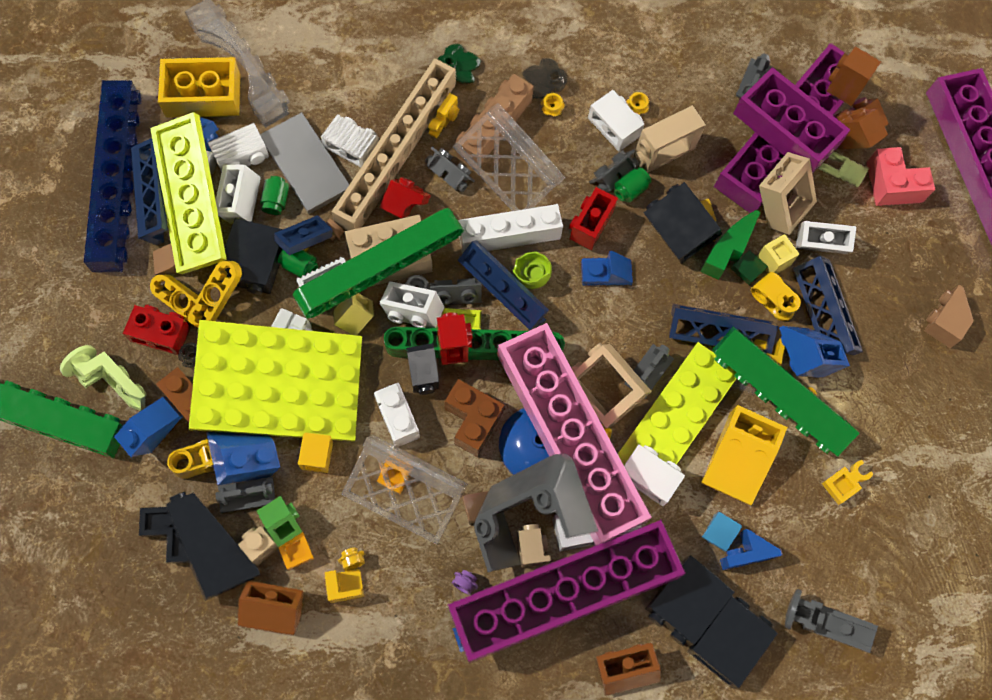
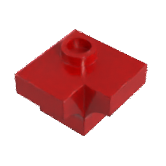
(402, 197)

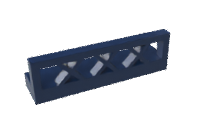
(148, 194)
(503, 285)
(833, 298)
(720, 319)

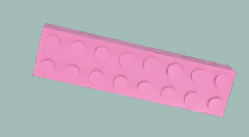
(572, 428)

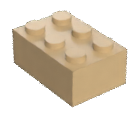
(364, 238)

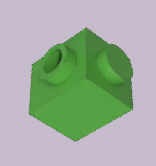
(280, 520)

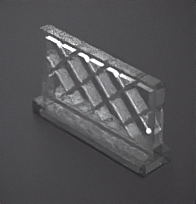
(523, 145)
(419, 471)

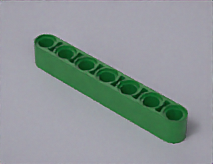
(377, 263)
(486, 338)

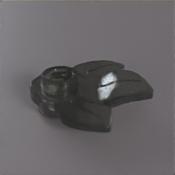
(542, 78)

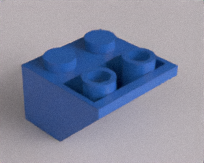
(813, 352)

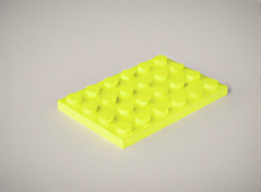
(275, 381)

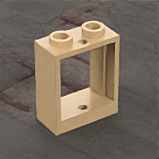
(669, 139)
(796, 175)
(639, 388)

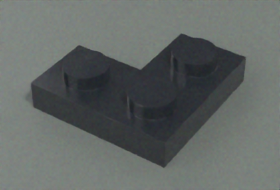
(155, 523)

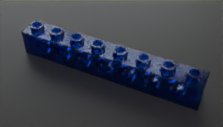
(111, 118)

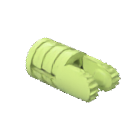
(849, 170)

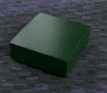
(749, 267)

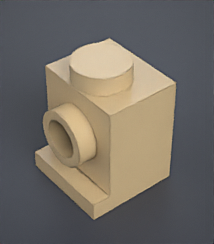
(257, 545)
(532, 546)

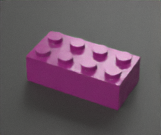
(790, 119)

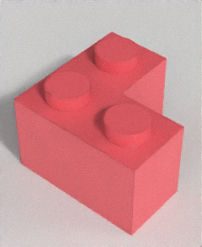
(894, 183)

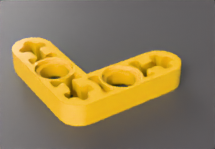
(204, 300)

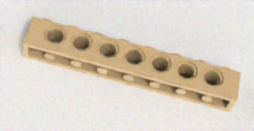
(394, 146)

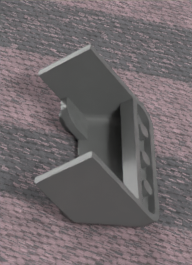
(553, 487)

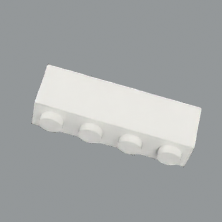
(513, 228)

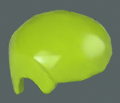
(532, 270)

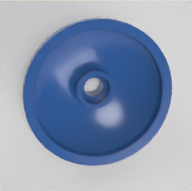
(518, 443)

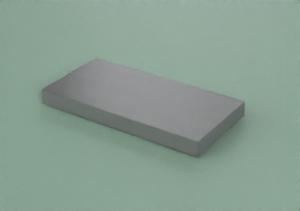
(305, 163)

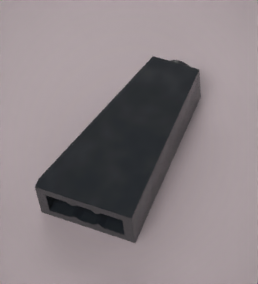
(209, 549)

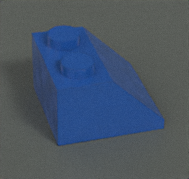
(242, 456)

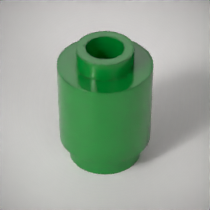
(632, 185)
(274, 195)
(298, 263)

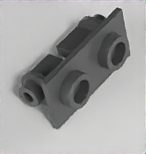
(755, 71)
(622, 164)
(457, 175)
(465, 292)
(653, 365)
(245, 494)

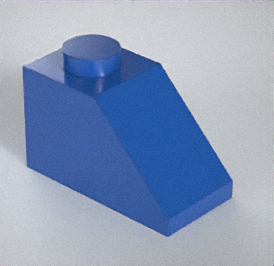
(148, 427)

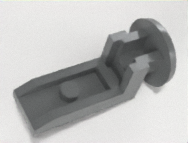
(830, 623)

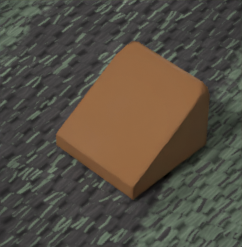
(164, 261)
(472, 505)

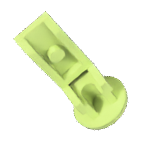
(91, 368)

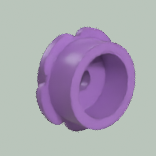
(465, 582)

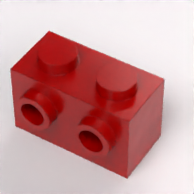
(593, 218)
(156, 329)
(453, 338)

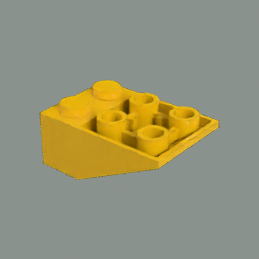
(744, 454)

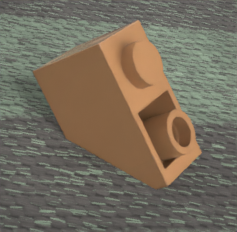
(951, 319)

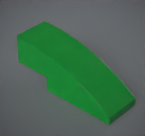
(730, 246)

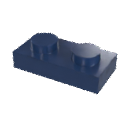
(303, 235)

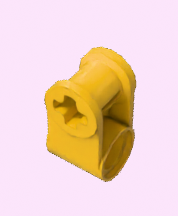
(774, 295)
(198, 460)

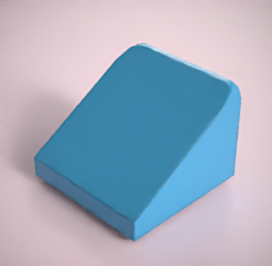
(721, 531)

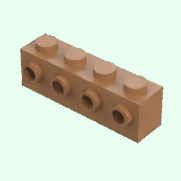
(514, 97)

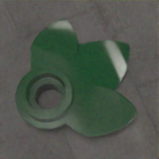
(462, 61)

